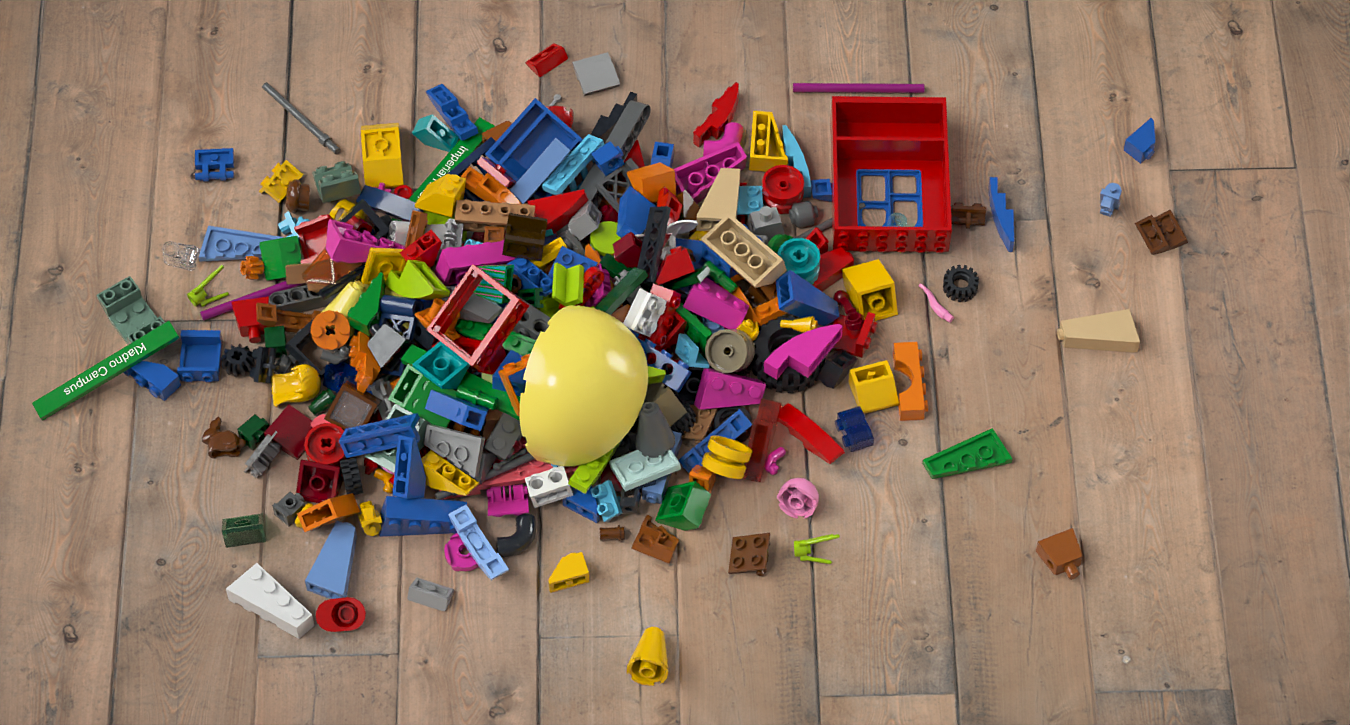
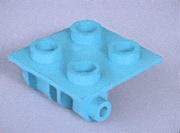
(749, 199)

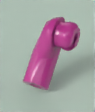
(770, 465)

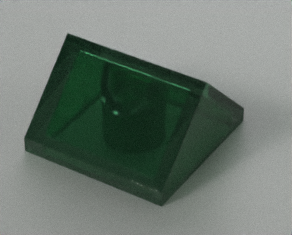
(243, 530)

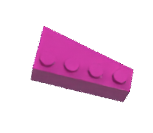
(701, 173)
(456, 261)

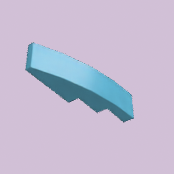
(796, 158)

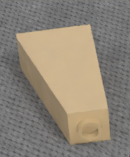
(720, 199)
(1101, 332)

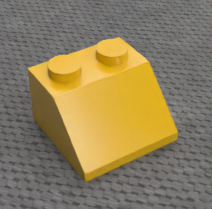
(442, 195)

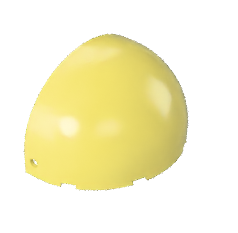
(581, 387)

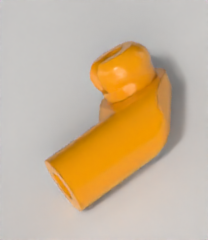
(384, 476)

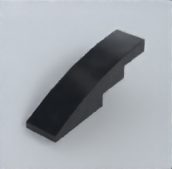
(606, 124)

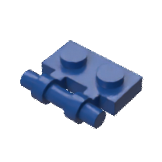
(214, 159)

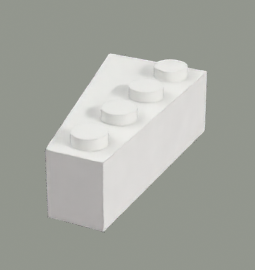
(266, 597)

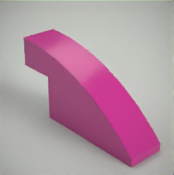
(803, 351)

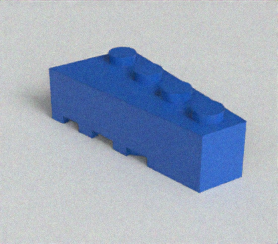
(417, 516)

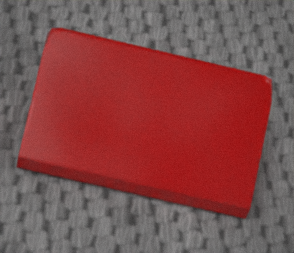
(547, 59)

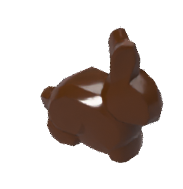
(222, 442)

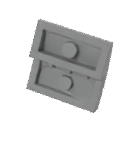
(596, 73)

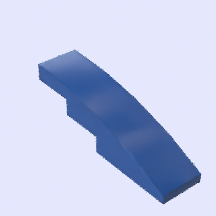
(452, 112)
(1002, 217)

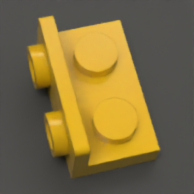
(279, 181)

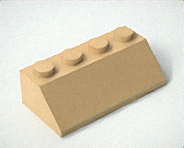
(744, 252)

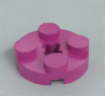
(455, 559)

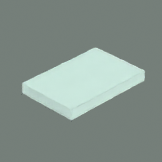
(637, 469)

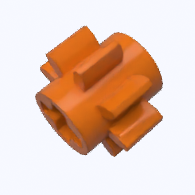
(252, 267)

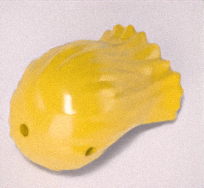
(296, 386)

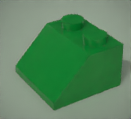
(278, 254)
(683, 506)

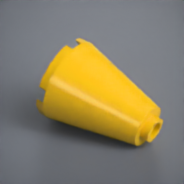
(649, 658)

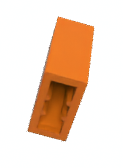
(328, 512)

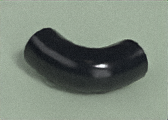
(521, 539)

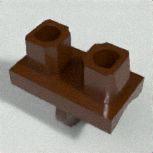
(968, 214)

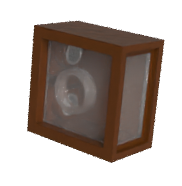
(352, 407)

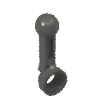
(286, 361)

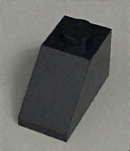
(836, 368)

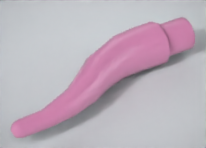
(937, 308)

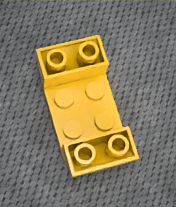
(382, 155)

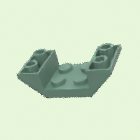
(336, 182)
(128, 310)

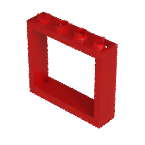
(498, 332)

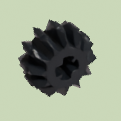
(237, 360)

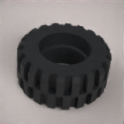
(770, 338)

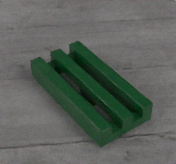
(536, 298)

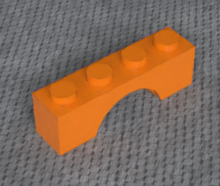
(907, 360)

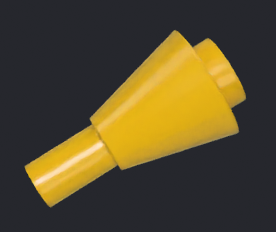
(801, 325)

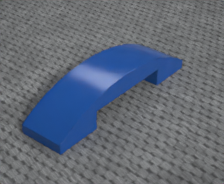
(731, 428)

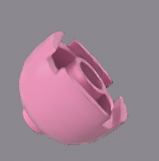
(798, 498)

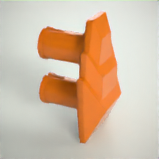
(427, 315)

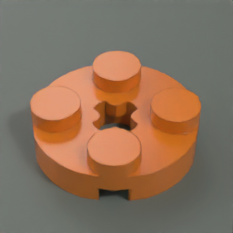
(332, 341)

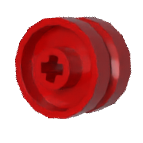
(782, 188)
(323, 444)

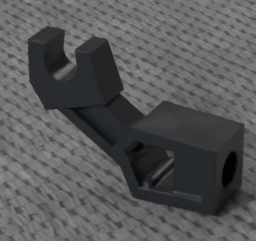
(631, 504)

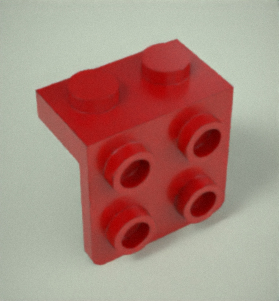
(858, 340)

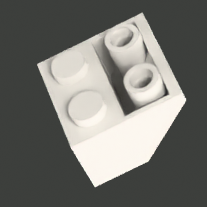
(645, 312)

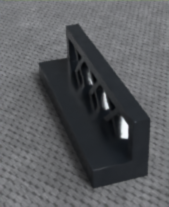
(653, 243)

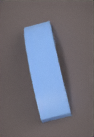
(476, 543)

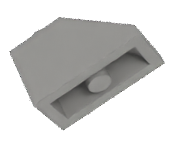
(585, 221)

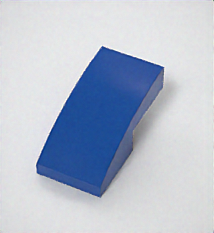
(822, 189)

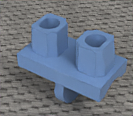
(1110, 199)

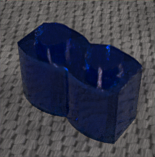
(854, 429)

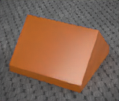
(651, 179)

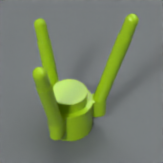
(198, 294)
(803, 547)

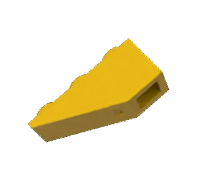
(445, 476)

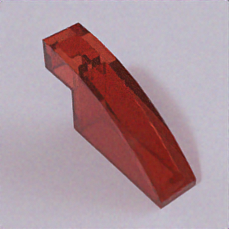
(762, 438)

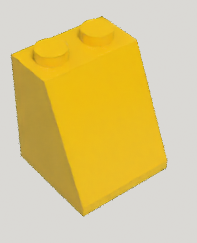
(871, 289)

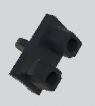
(265, 364)

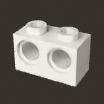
(548, 490)

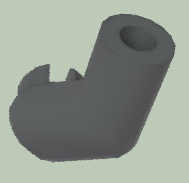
(337, 357)

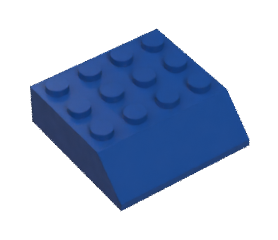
(528, 140)

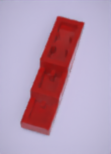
(811, 435)

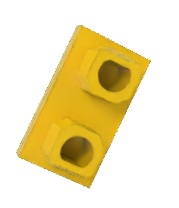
(369, 518)

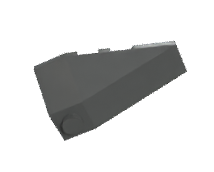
(478, 308)

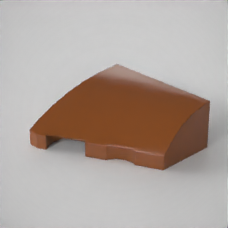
(655, 541)

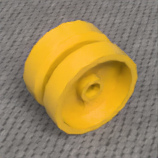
(726, 457)

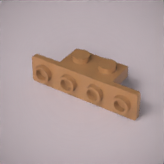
(294, 272)

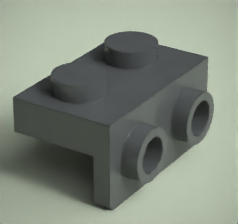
(504, 437)

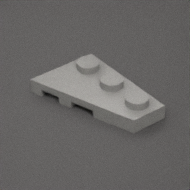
(456, 446)

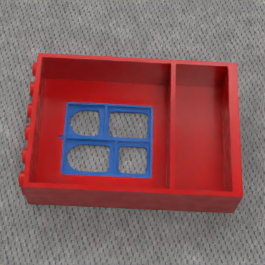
(888, 141)

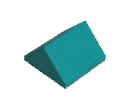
(442, 366)

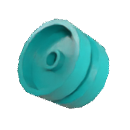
(801, 258)

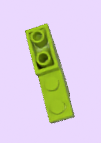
(588, 473)

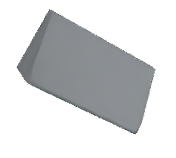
(430, 594)

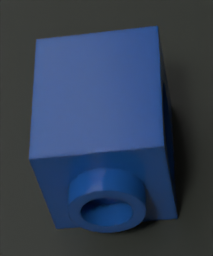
(608, 158)

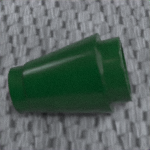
(322, 402)

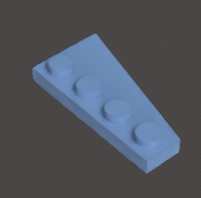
(231, 244)

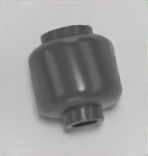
(803, 214)

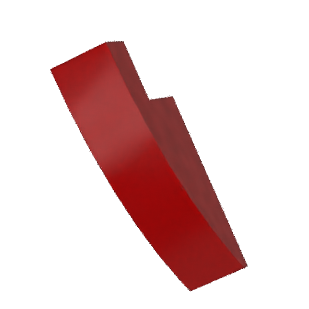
(559, 208)

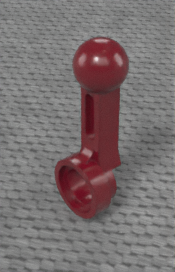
(854, 319)

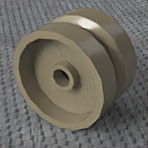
(731, 360)

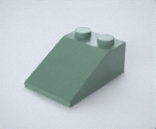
(387, 457)

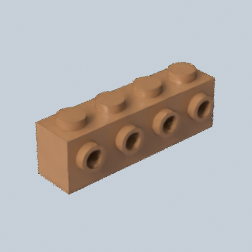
(480, 214)

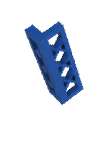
(378, 435)

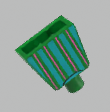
(503, 275)

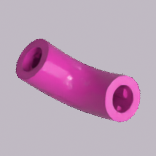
(732, 133)

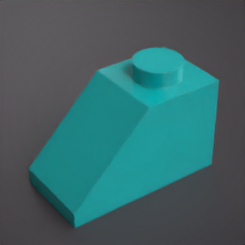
(435, 133)

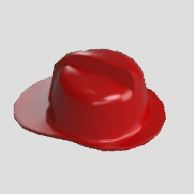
(340, 614)

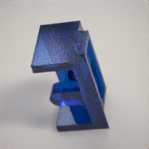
(338, 374)

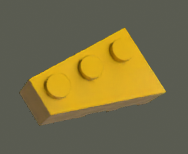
(765, 143)

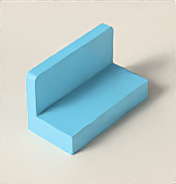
(689, 352)

